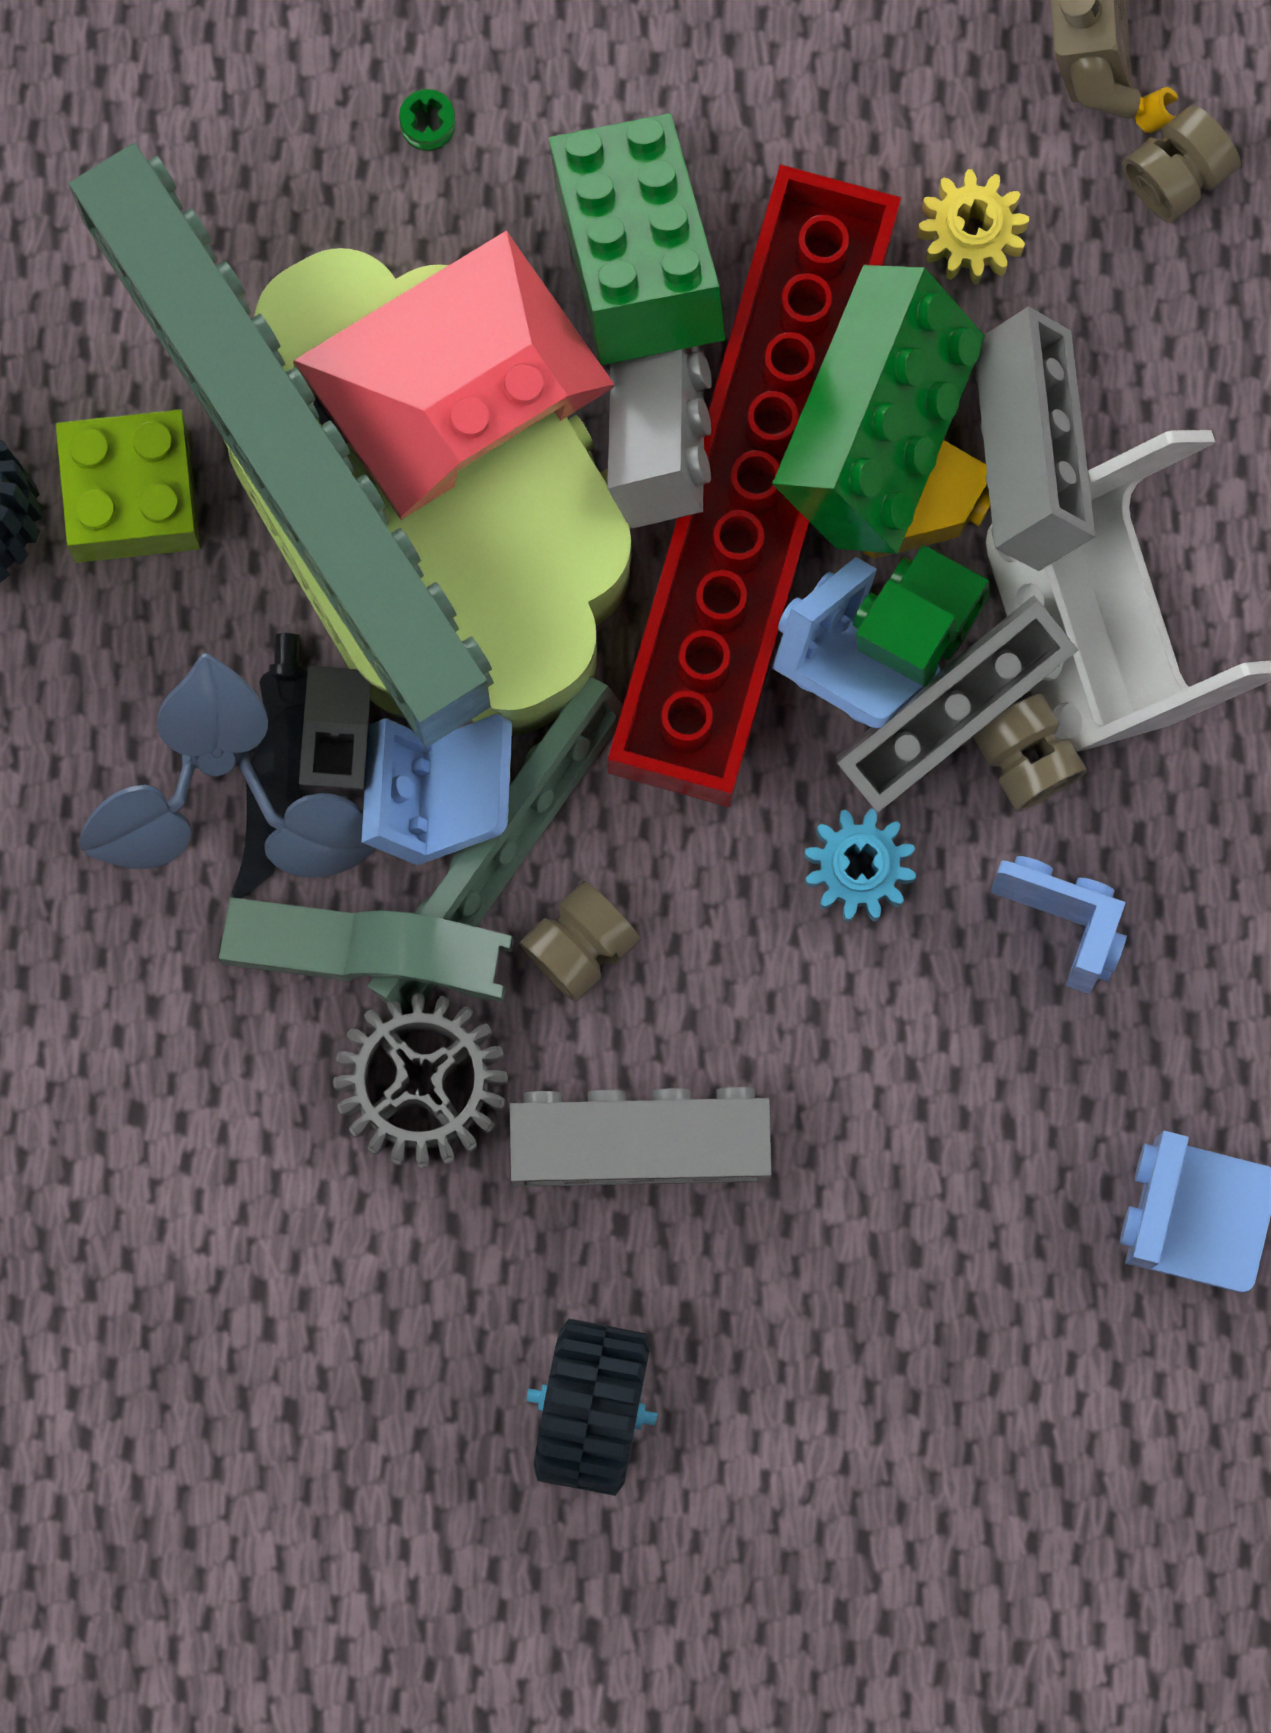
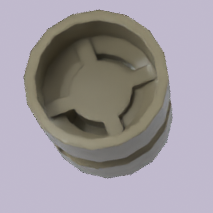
(1189, 157)
(1016, 733)
(579, 941)

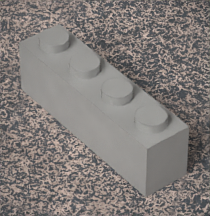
(659, 435)
(1033, 440)
(957, 703)
(640, 1140)

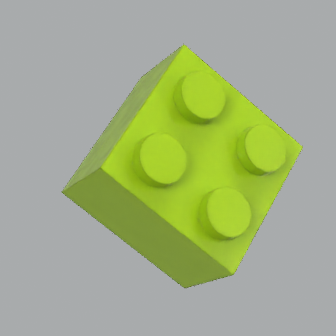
(127, 486)

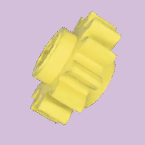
(989, 243)

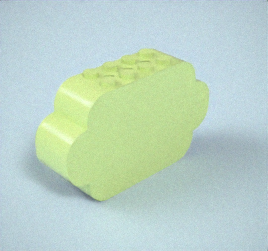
(518, 544)

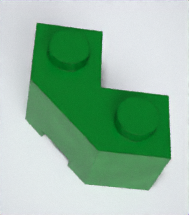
(920, 614)

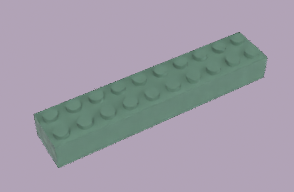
(281, 446)

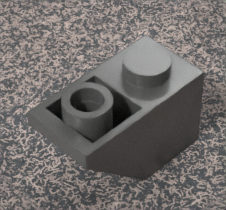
(334, 732)

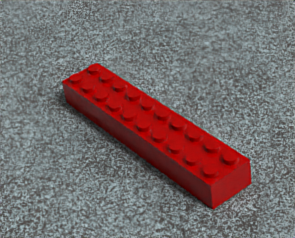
(739, 557)

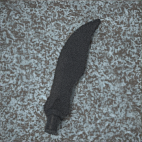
(276, 757)

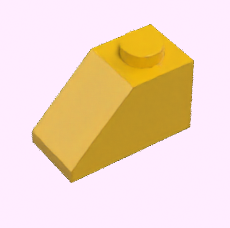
(950, 499)

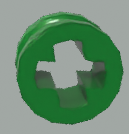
(425, 100)

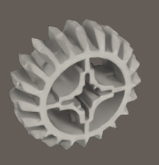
(397, 1100)

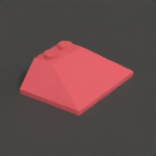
(452, 372)

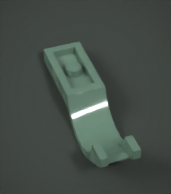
(363, 945)

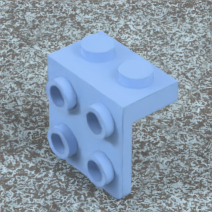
(823, 652)
(438, 796)
(1084, 903)
(1198, 1214)

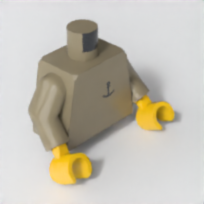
(1096, 62)

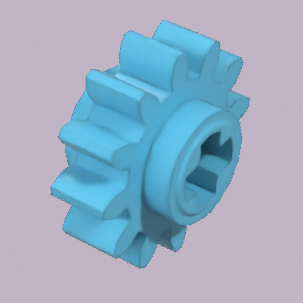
(884, 867)

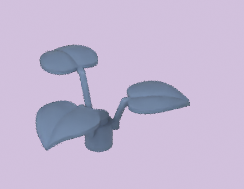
(214, 724)

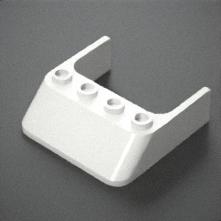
(1104, 601)

